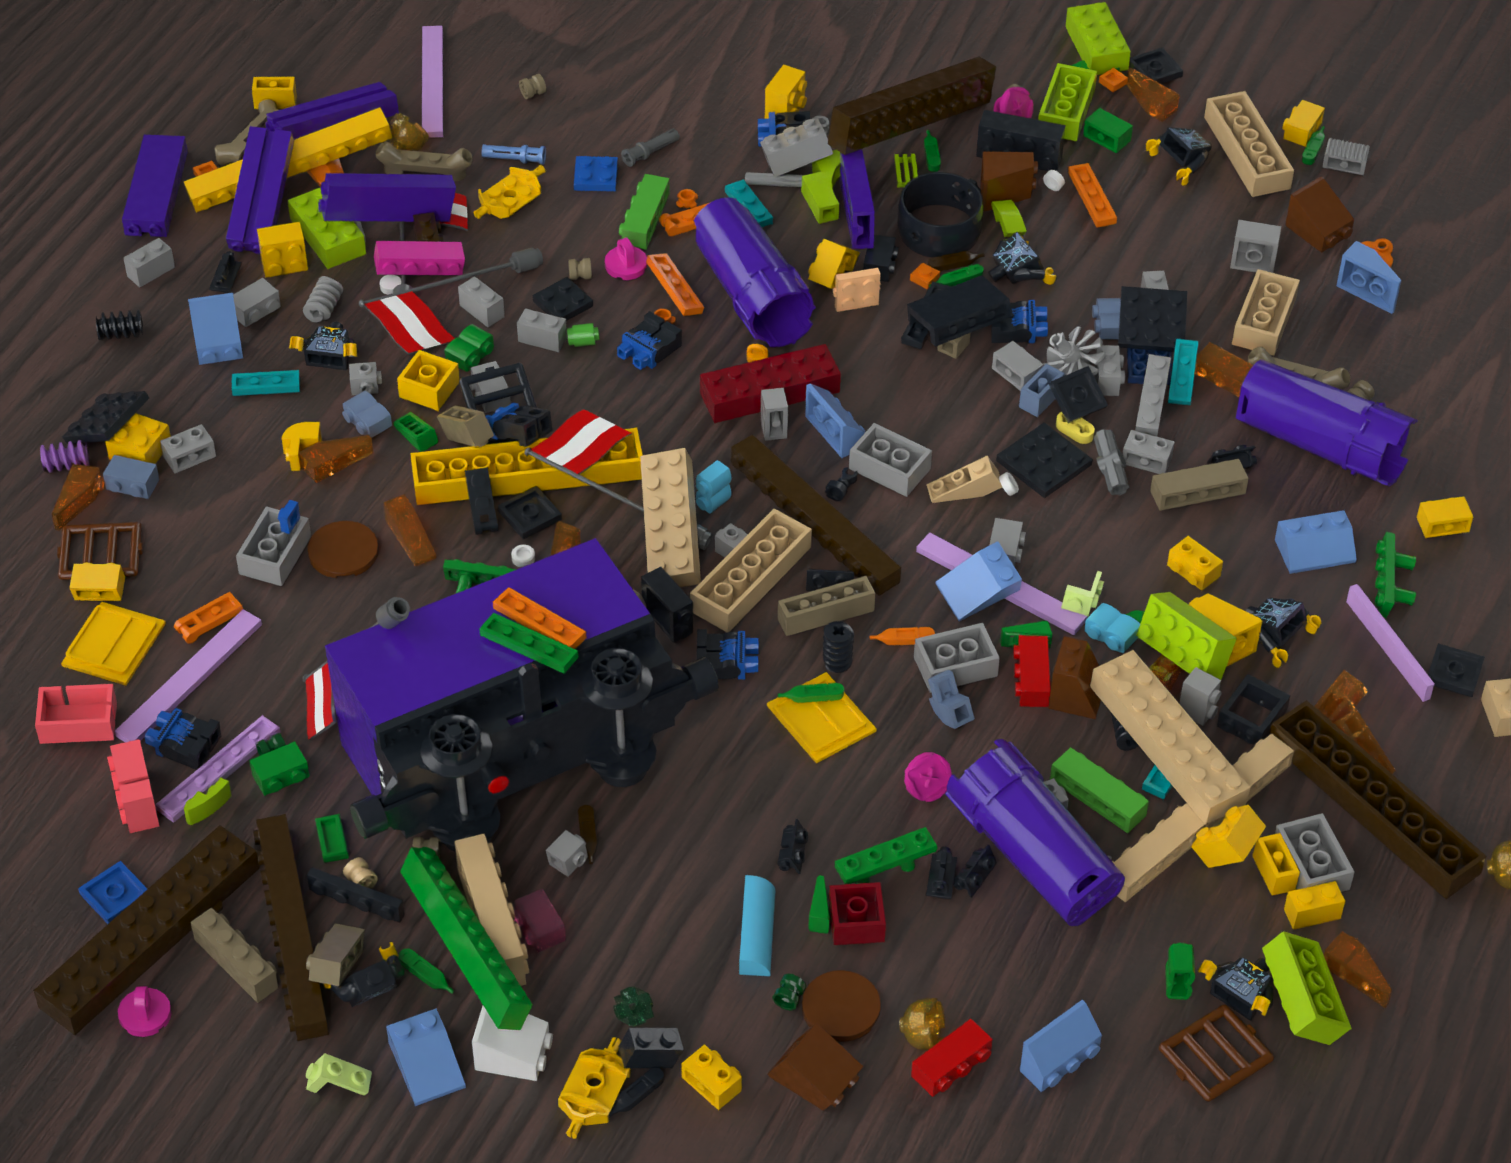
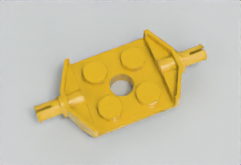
(519, 183)
(589, 1103)

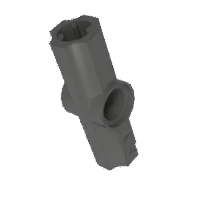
(1111, 462)

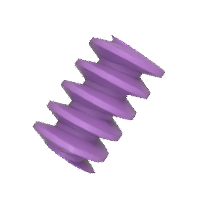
(64, 456)

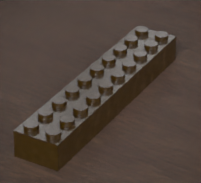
(911, 105)
(1379, 800)
(145, 930)

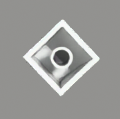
(511, 1051)

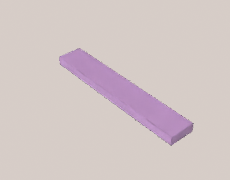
(1390, 642)
(220, 765)

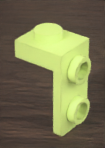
(1082, 600)
(338, 1073)

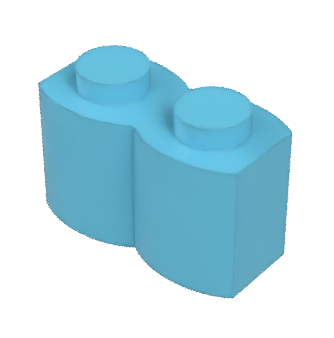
(713, 487)
(1112, 627)

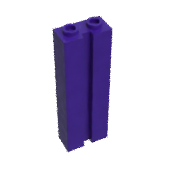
(333, 109)
(155, 185)
(259, 187)
(385, 197)
(857, 199)

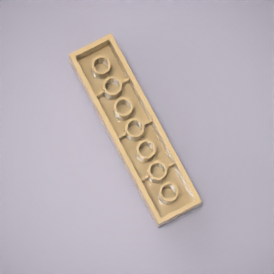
(1169, 737)

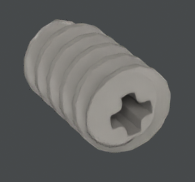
(322, 299)

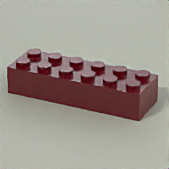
(738, 388)

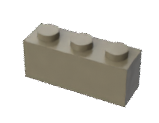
(465, 426)
(335, 954)

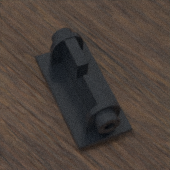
(225, 273)
(1240, 452)
(824, 578)
(795, 838)
(979, 866)
(941, 874)

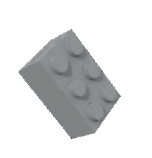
(796, 147)
(890, 459)
(272, 553)
(963, 651)
(1316, 852)

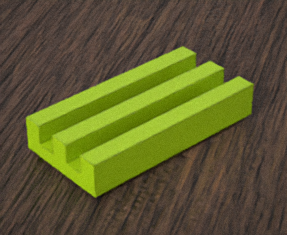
(905, 160)

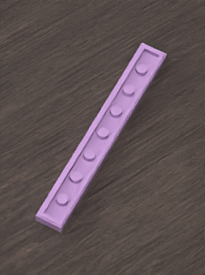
(432, 80)
(1026, 598)
(189, 676)

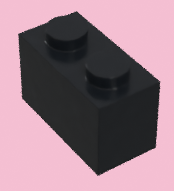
(882, 256)
(650, 1047)

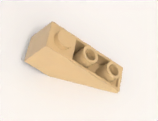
(967, 482)

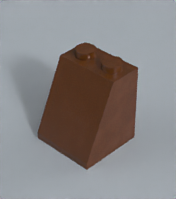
(1007, 177)
(1319, 215)
(1072, 680)
(817, 1068)

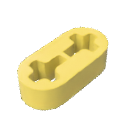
(1078, 430)

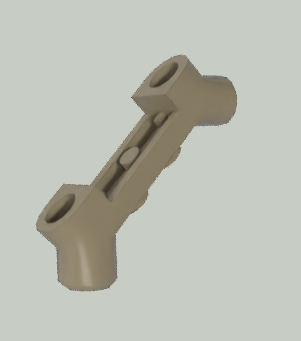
(234, 151)
(398, 161)
(1337, 378)

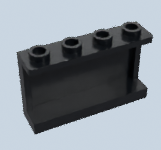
(960, 309)

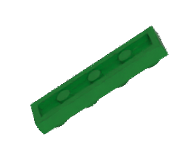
(528, 643)

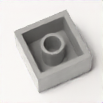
(1255, 246)

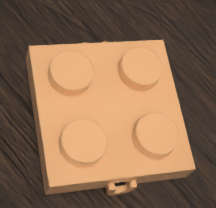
(857, 289)

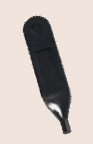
(638, 1091)

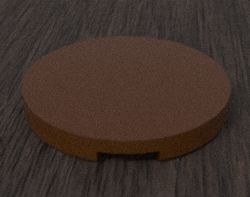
(343, 549)
(841, 1004)

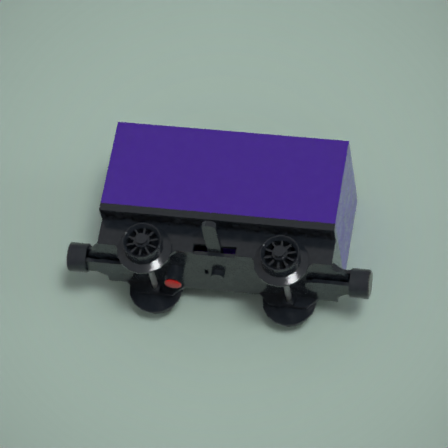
(459, 721)

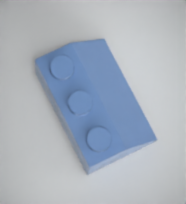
(832, 420)
(1316, 541)
(1060, 1047)

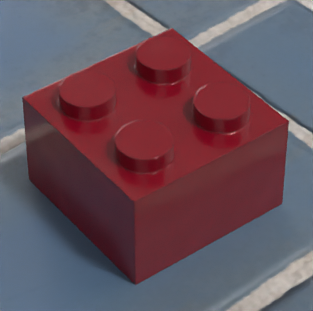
(857, 913)

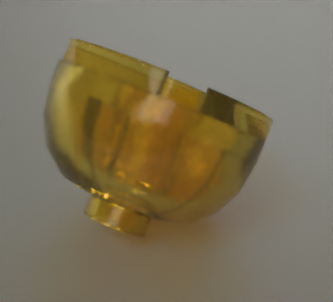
(406, 135)
(1501, 864)
(923, 1023)

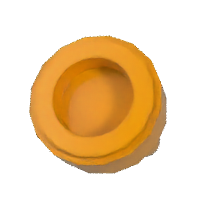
(756, 352)

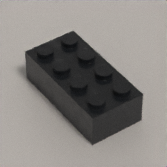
(1019, 134)

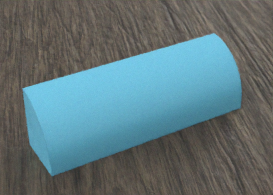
(757, 927)

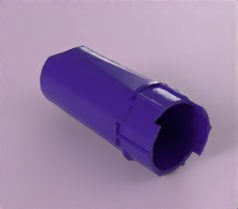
(754, 273)
(1325, 421)
(1036, 833)

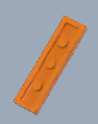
(1092, 195)
(675, 284)
(538, 618)

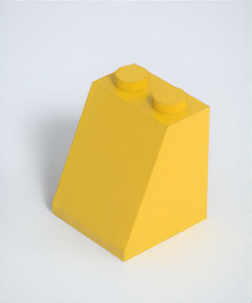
(1233, 620)

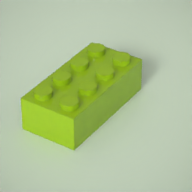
(1097, 37)
(1069, 98)
(331, 240)
(1185, 635)
(1306, 988)

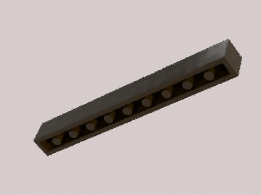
(812, 510)
(291, 925)

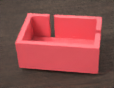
(85, 719)
(135, 791)

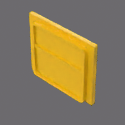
(112, 643)
(822, 725)

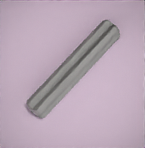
(769, 180)

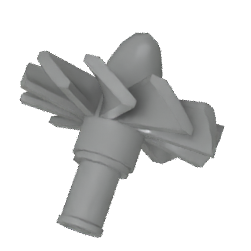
(1069, 356)

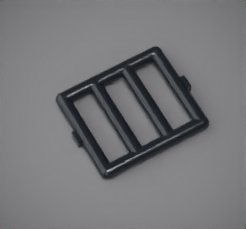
(491, 373)

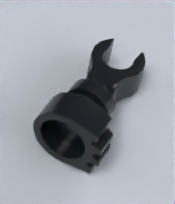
(838, 489)

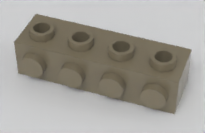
(1199, 484)
(826, 605)
(235, 954)

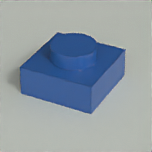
(289, 516)

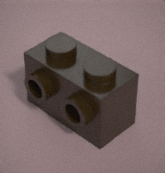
(427, 228)

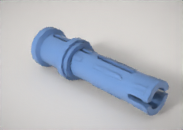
(524, 156)

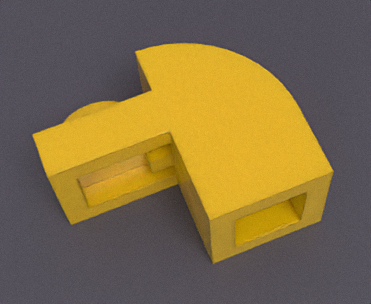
(297, 439)

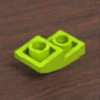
(1009, 217)
(204, 805)

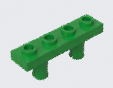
(471, 573)
(1385, 581)
(884, 856)

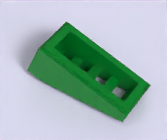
(418, 433)
(1031, 629)
(819, 912)

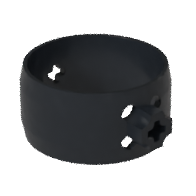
(939, 189)

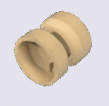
(358, 872)

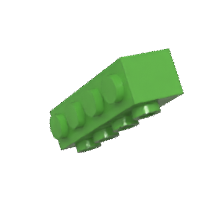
(645, 210)
(1099, 790)

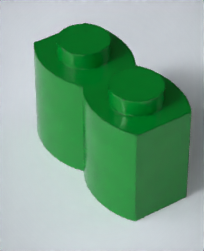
(469, 347)
(1180, 971)

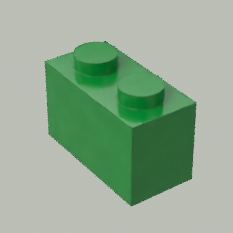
(1108, 130)
(279, 768)

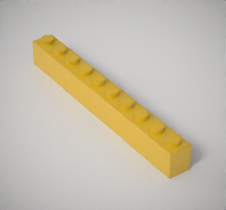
(307, 153)

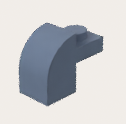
(947, 703)

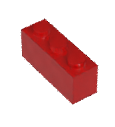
(1032, 671)
(952, 1058)

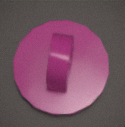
(1015, 102)
(625, 261)
(927, 776)
(144, 1011)

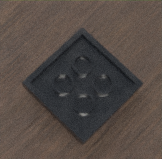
(1151, 318)
(105, 417)
(1044, 460)

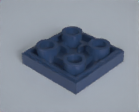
(1137, 364)

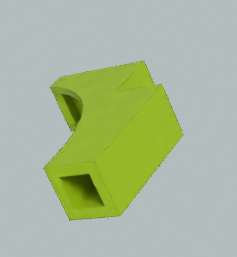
(819, 185)

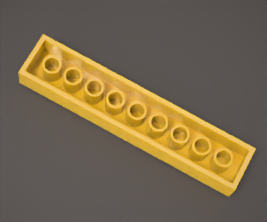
(441, 474)

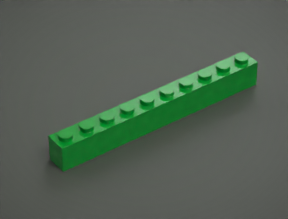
(466, 939)

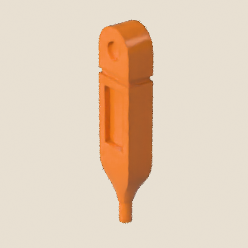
(902, 636)

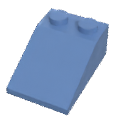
(1369, 277)
(215, 328)
(979, 581)
(425, 1057)

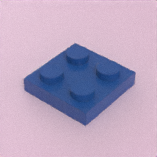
(595, 173)
(112, 891)

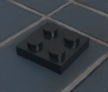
(1157, 65)
(563, 299)
(1078, 394)
(529, 512)
(1455, 670)

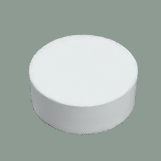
(1053, 180)
(388, 283)
(1008, 483)
(523, 555)

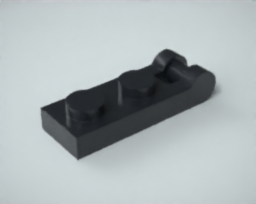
(481, 499)

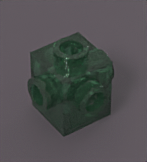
(638, 1012)

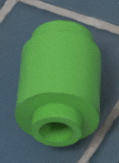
(583, 335)

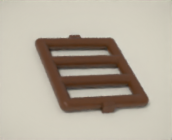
(89, 531)
(1226, 1081)

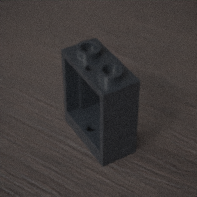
(667, 604)
(1261, 694)

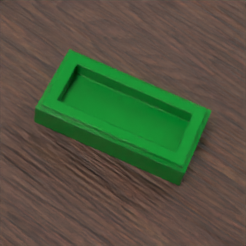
(331, 838)

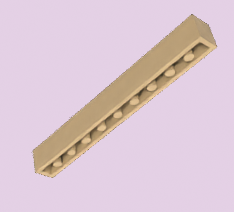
(1178, 832)

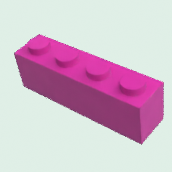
(418, 258)

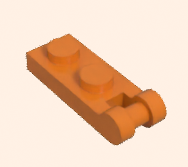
(681, 221)
(208, 617)

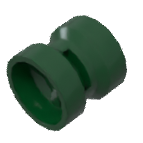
(265, 746)
(790, 989)

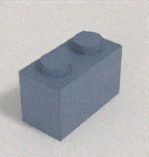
(1036, 393)
(131, 476)

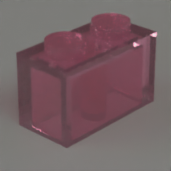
(539, 920)

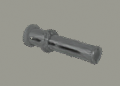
(643, 149)

